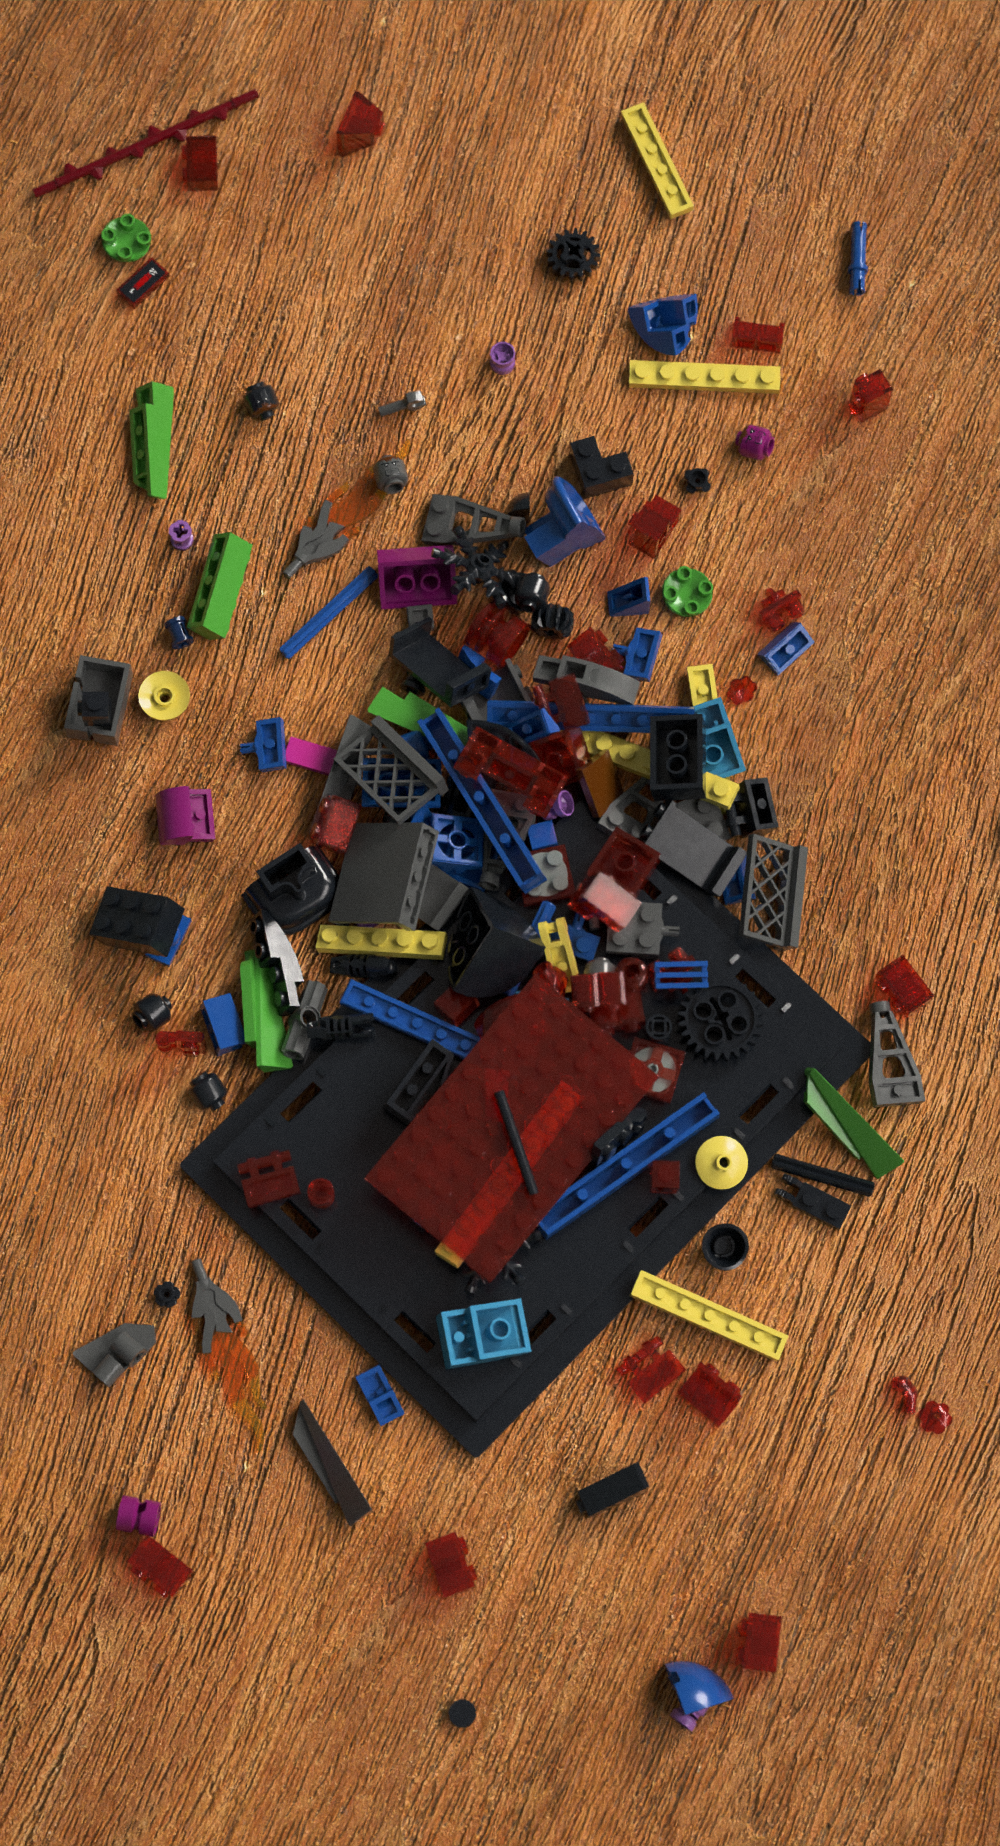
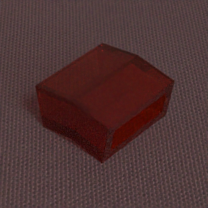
(455, 1006)

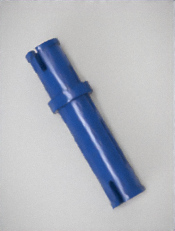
(858, 266)

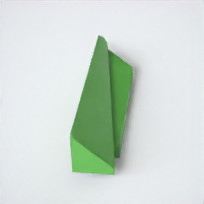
(409, 711)

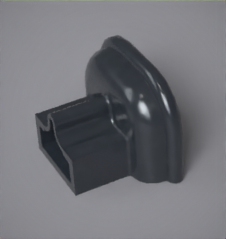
(301, 895)

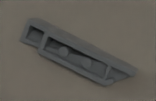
(338, 781)
(329, 1466)

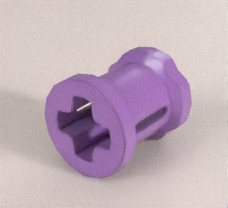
(186, 539)

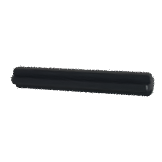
(823, 1175)

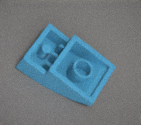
(721, 746)
(483, 1333)

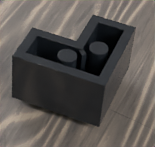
(596, 473)

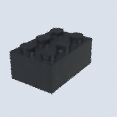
(678, 757)
(137, 921)

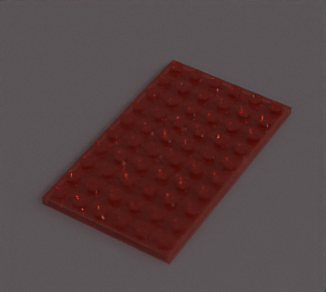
(455, 1157)

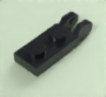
(618, 1135)
(814, 1202)

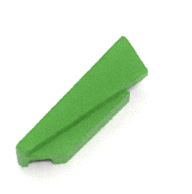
(152, 437)
(261, 1017)
(848, 1125)

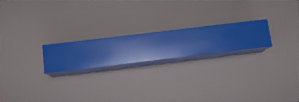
(484, 805)
(629, 1163)

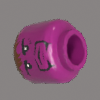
(755, 442)

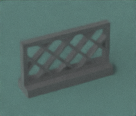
(410, 760)
(788, 896)

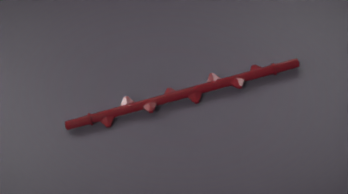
(137, 149)

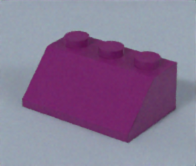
(414, 578)

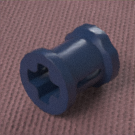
(178, 632)

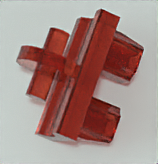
(771, 614)
(675, 955)

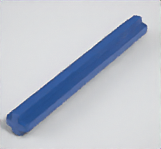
(328, 612)

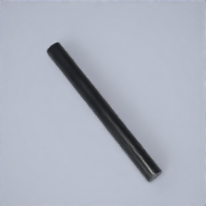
(516, 1143)

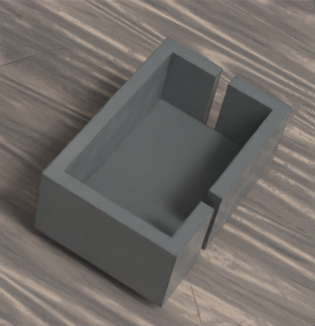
(99, 676)

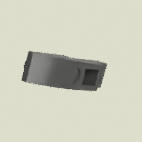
(593, 679)

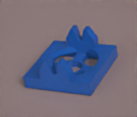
(458, 824)

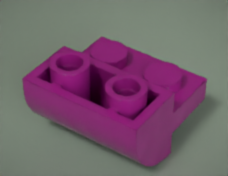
(185, 816)

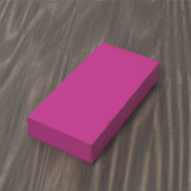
(310, 756)

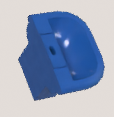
(565, 527)

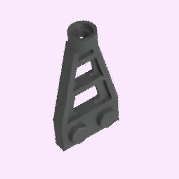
(442, 516)
(615, 813)
(495, 870)
(896, 1090)

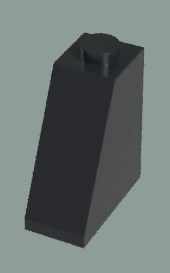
(612, 1491)

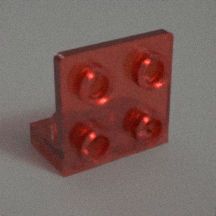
(711, 1394)

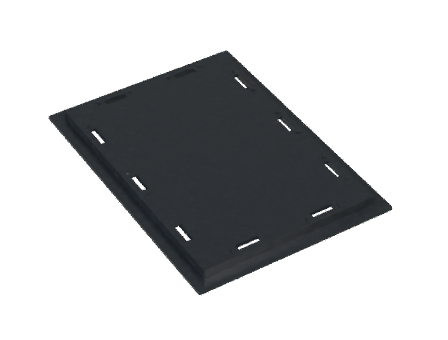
(381, 1263)

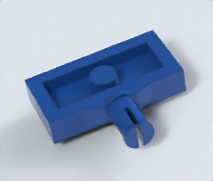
(641, 653)
(268, 745)
(583, 943)

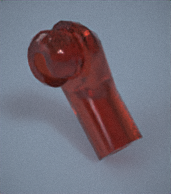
(908, 1391)

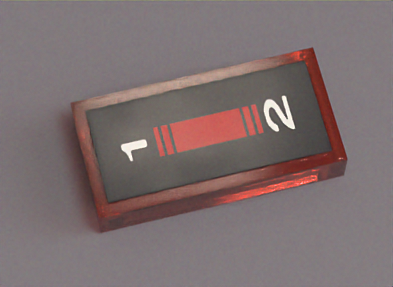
(143, 283)

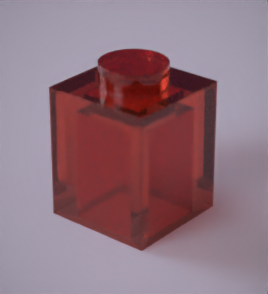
(665, 1176)

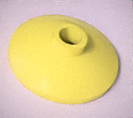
(162, 684)
(708, 1164)

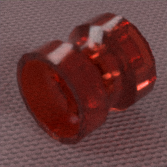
(320, 1197)

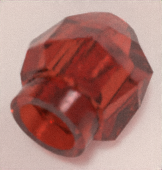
(553, 976)

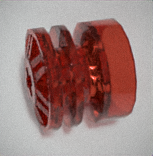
(493, 631)

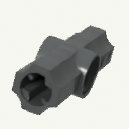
(310, 1003)

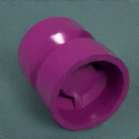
(138, 1516)

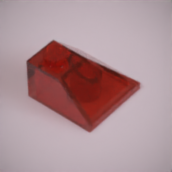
(359, 126)

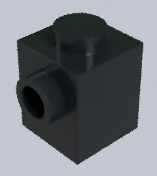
(95, 708)

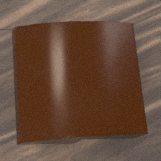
(599, 782)

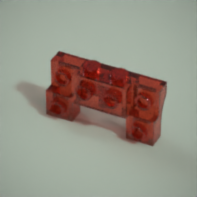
(512, 768)

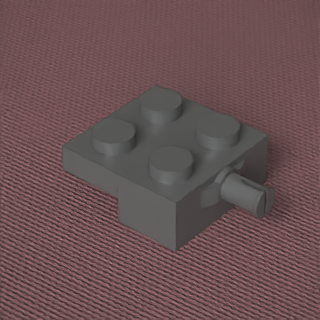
(707, 815)
(642, 934)

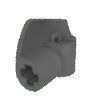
(116, 1351)

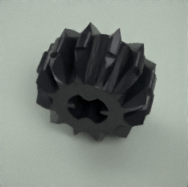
(552, 621)

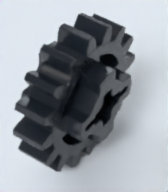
(573, 265)

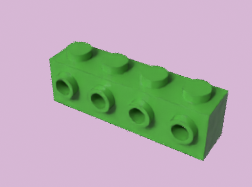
(219, 586)

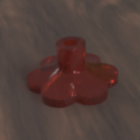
(741, 690)
(928, 1419)

